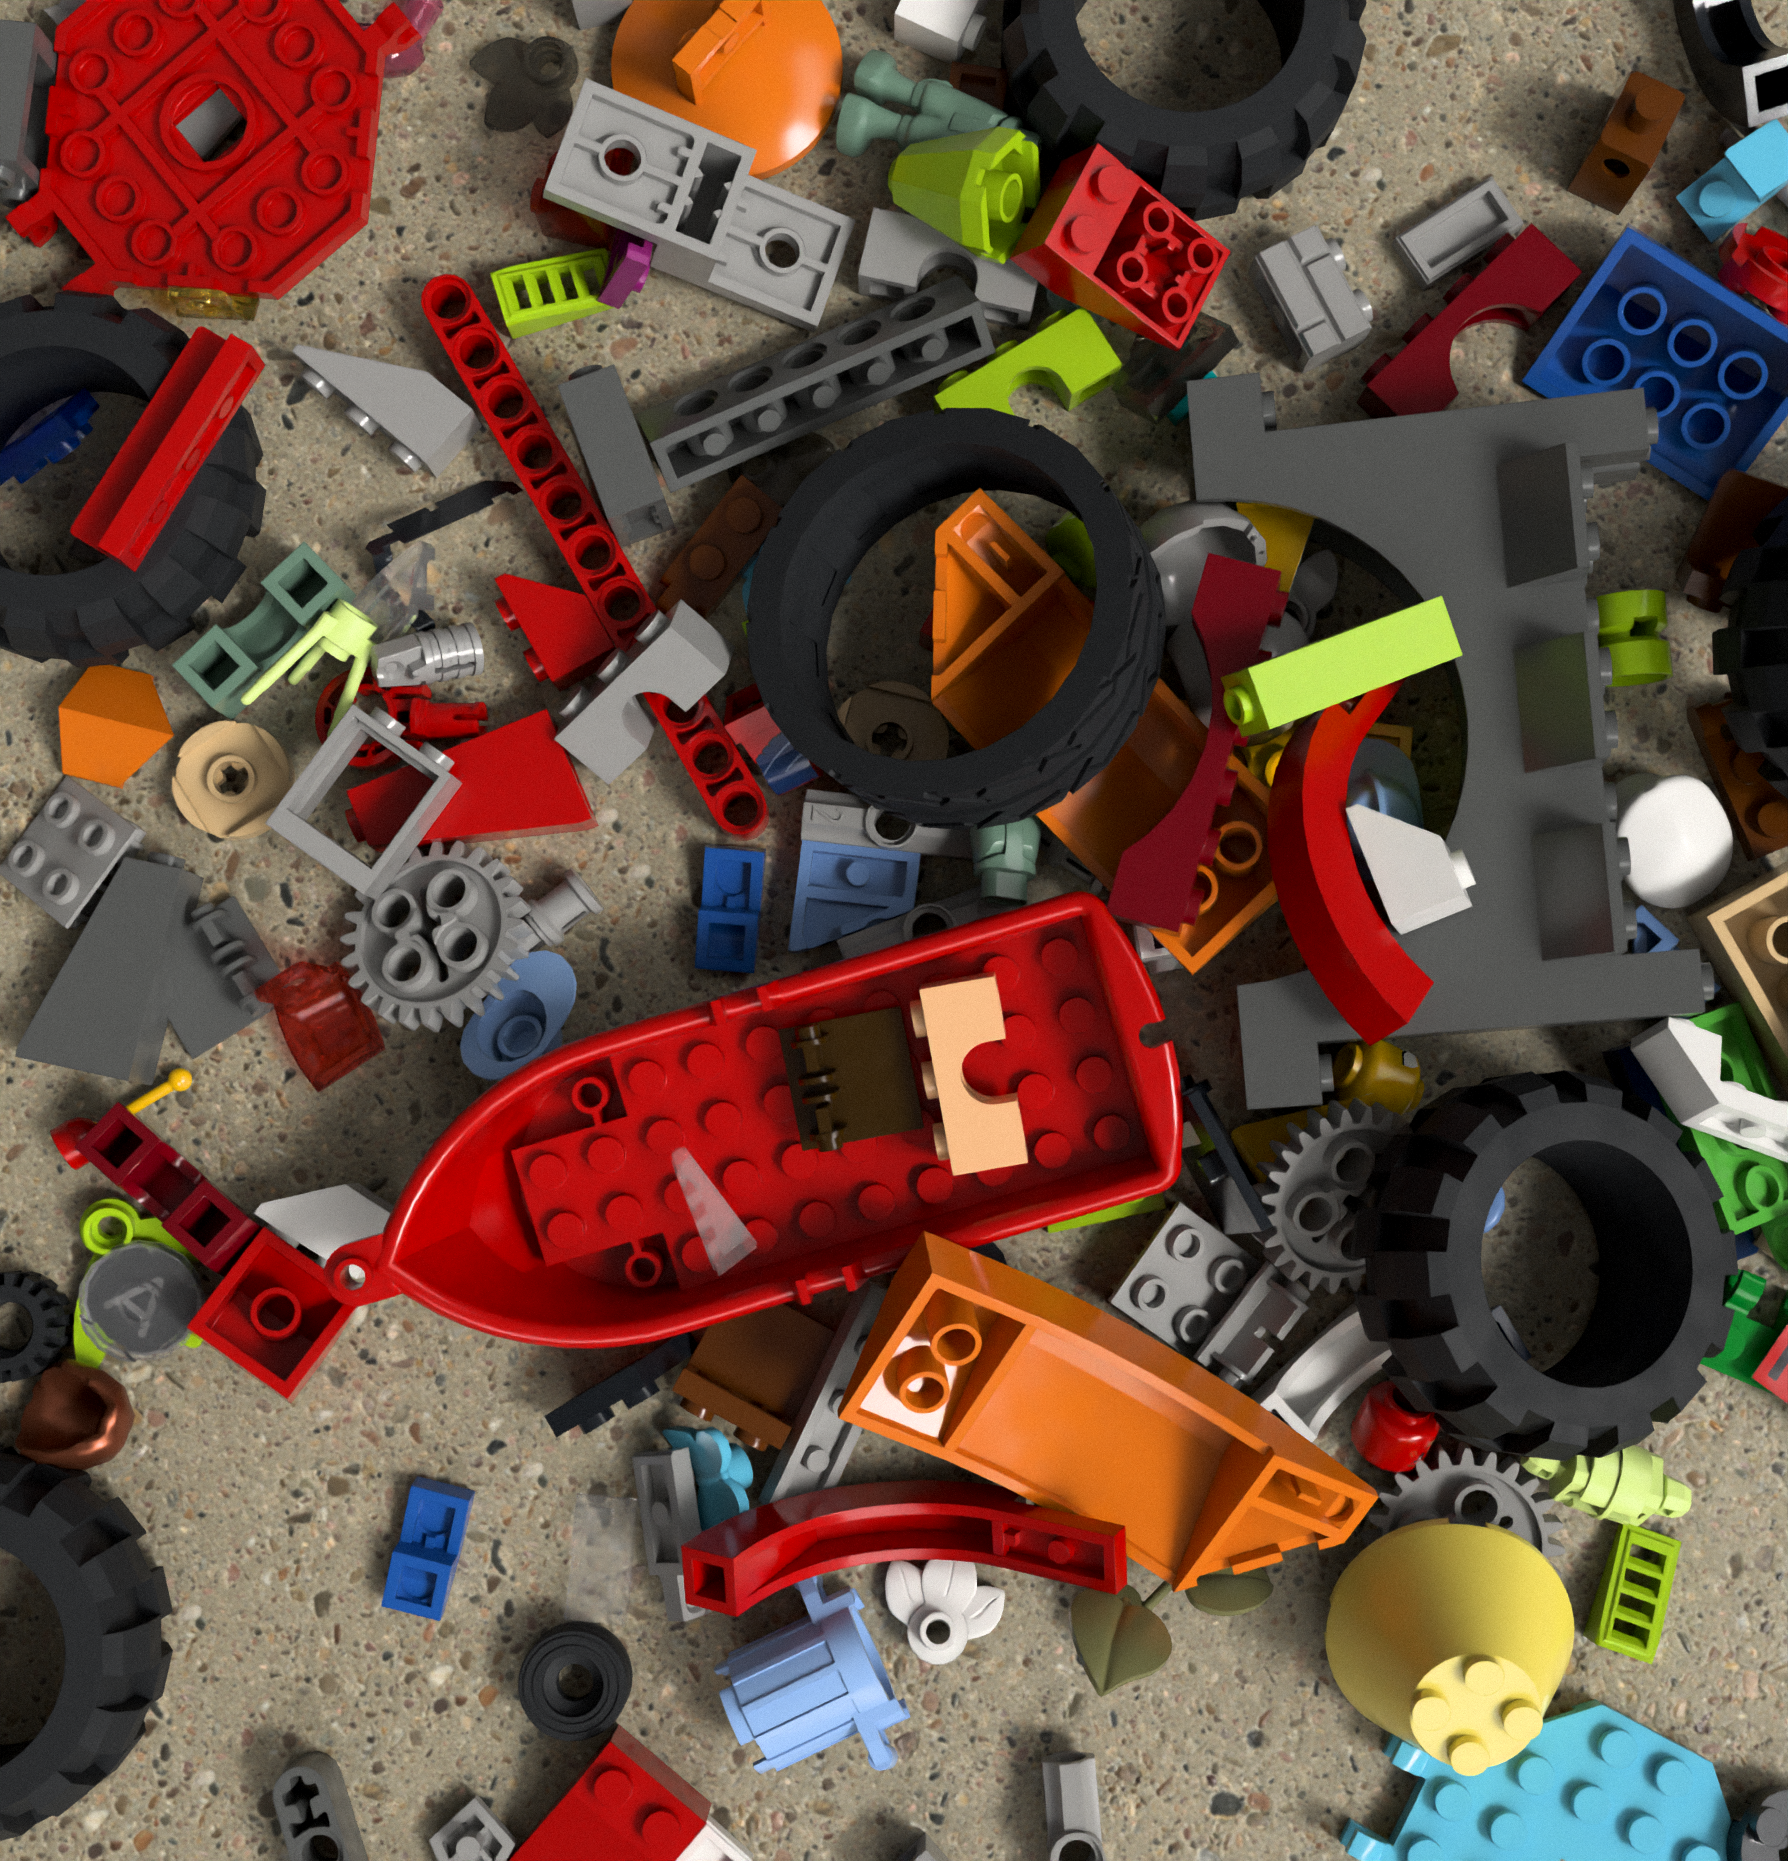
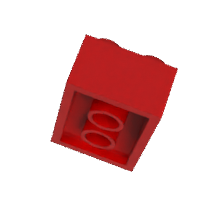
(619, 1810)

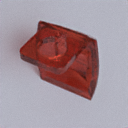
(323, 1021)

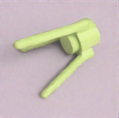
(339, 633)

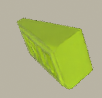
(530, 275)
(1655, 1597)

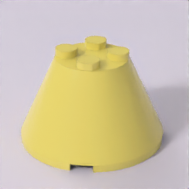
(1451, 1639)

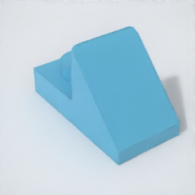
(1739, 182)

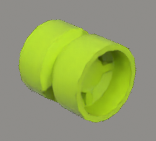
(1631, 629)

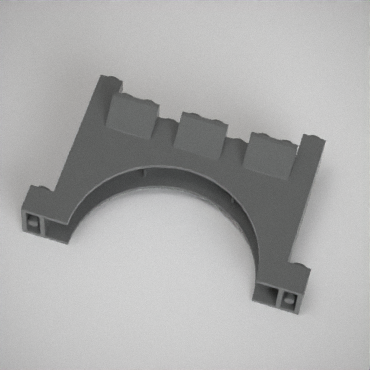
(1495, 524)

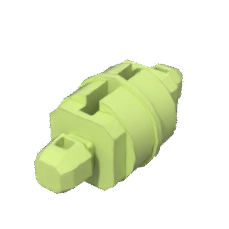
(1616, 1487)

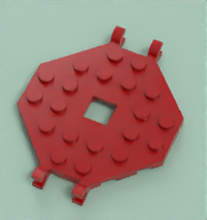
(262, 207)

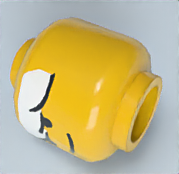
(1381, 1070)

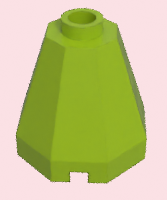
(970, 188)

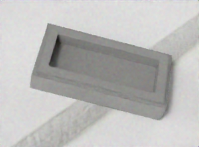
(1457, 233)

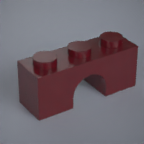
(170, 1188)

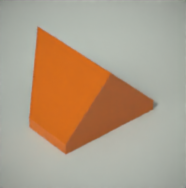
(111, 725)

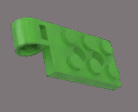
(1750, 1181)

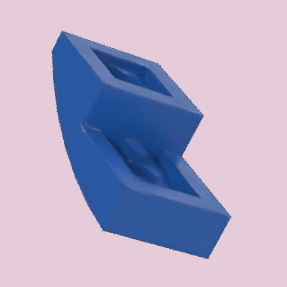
(730, 908)
(428, 1548)

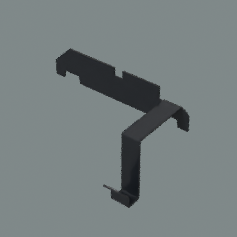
(426, 521)

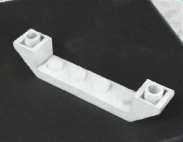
(1687, 1072)

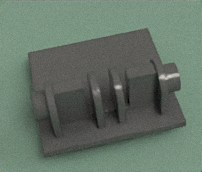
(218, 977)

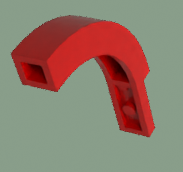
(1318, 878)
(895, 1521)

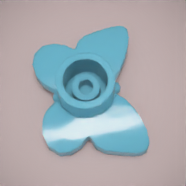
(720, 1472)

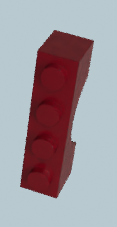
(1514, 290)

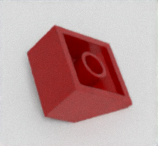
(273, 1316)

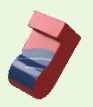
(765, 743)

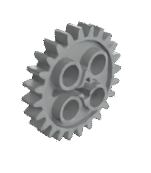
(483, 917)
(1336, 1191)
(1441, 1485)

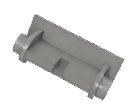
(1266, 1303)

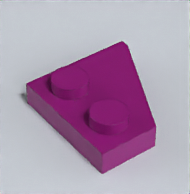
(625, 268)

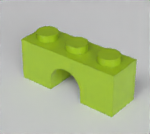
(1064, 356)

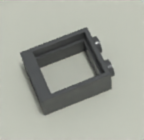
(26, 75)
(615, 454)

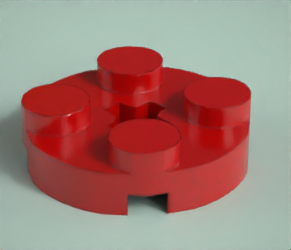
(1758, 266)

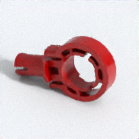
(426, 718)

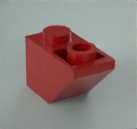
(560, 626)

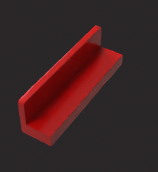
(168, 446)

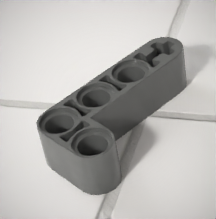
(329, 1806)

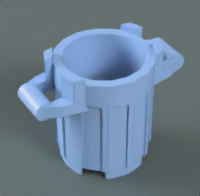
(813, 1685)

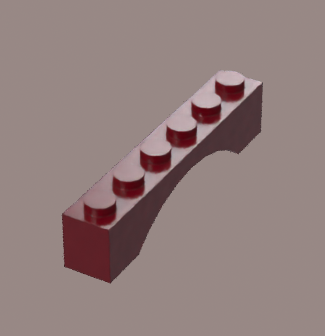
(1160, 870)

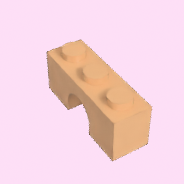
(976, 1128)

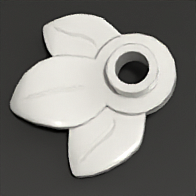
(946, 1594)

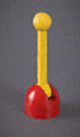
(71, 1131)

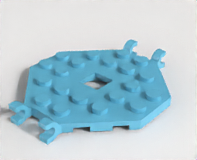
(1575, 1793)

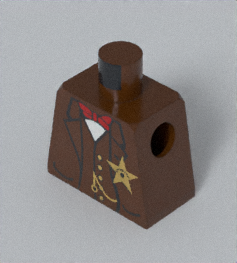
(1628, 131)

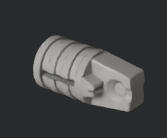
(428, 657)

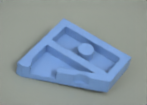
(848, 891)

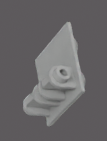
(71, 853)
(1184, 1280)

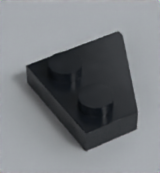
(631, 1384)

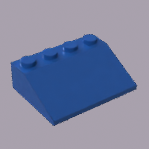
(1693, 345)

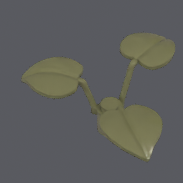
(1126, 1641)

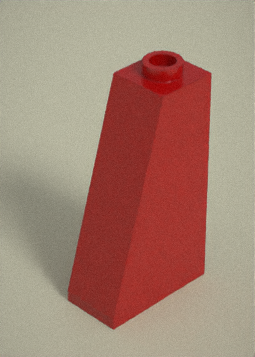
(512, 787)

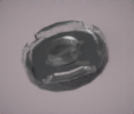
(140, 1301)

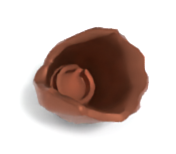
(75, 1417)

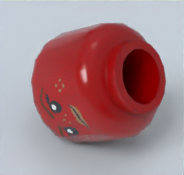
(1391, 1430)

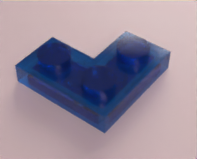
(50, 437)

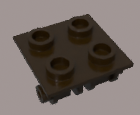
(851, 1078)

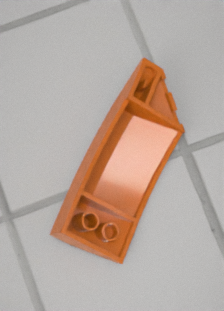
(1091, 1419)

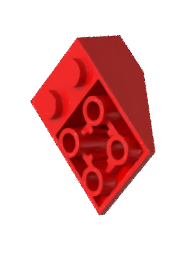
(1156, 254)

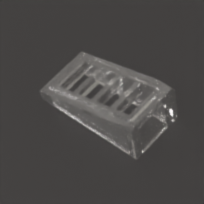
(718, 1225)

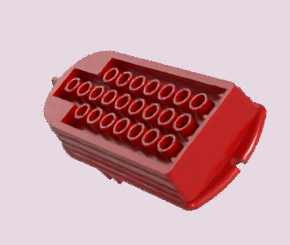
(557, 1189)

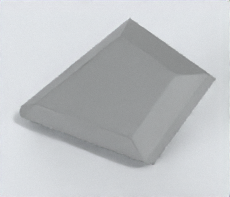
(473, 1835)

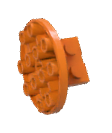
(737, 68)

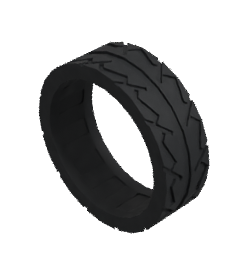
(852, 505)

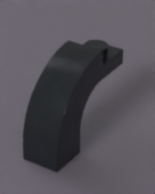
(1734, 60)

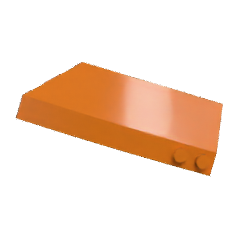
(1002, 649)

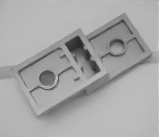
(698, 205)

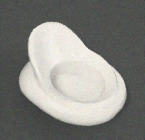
(1674, 837)

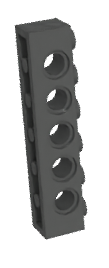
(816, 383)

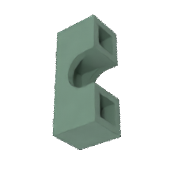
(233, 658)

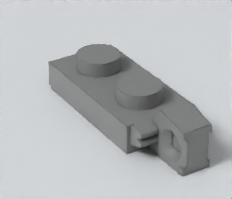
(668, 1520)

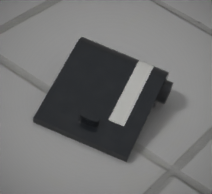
(1217, 1164)

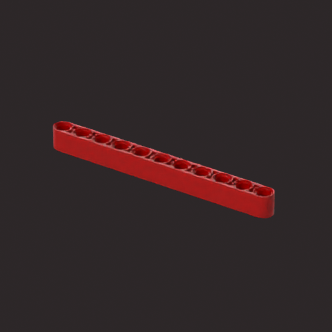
(575, 536)

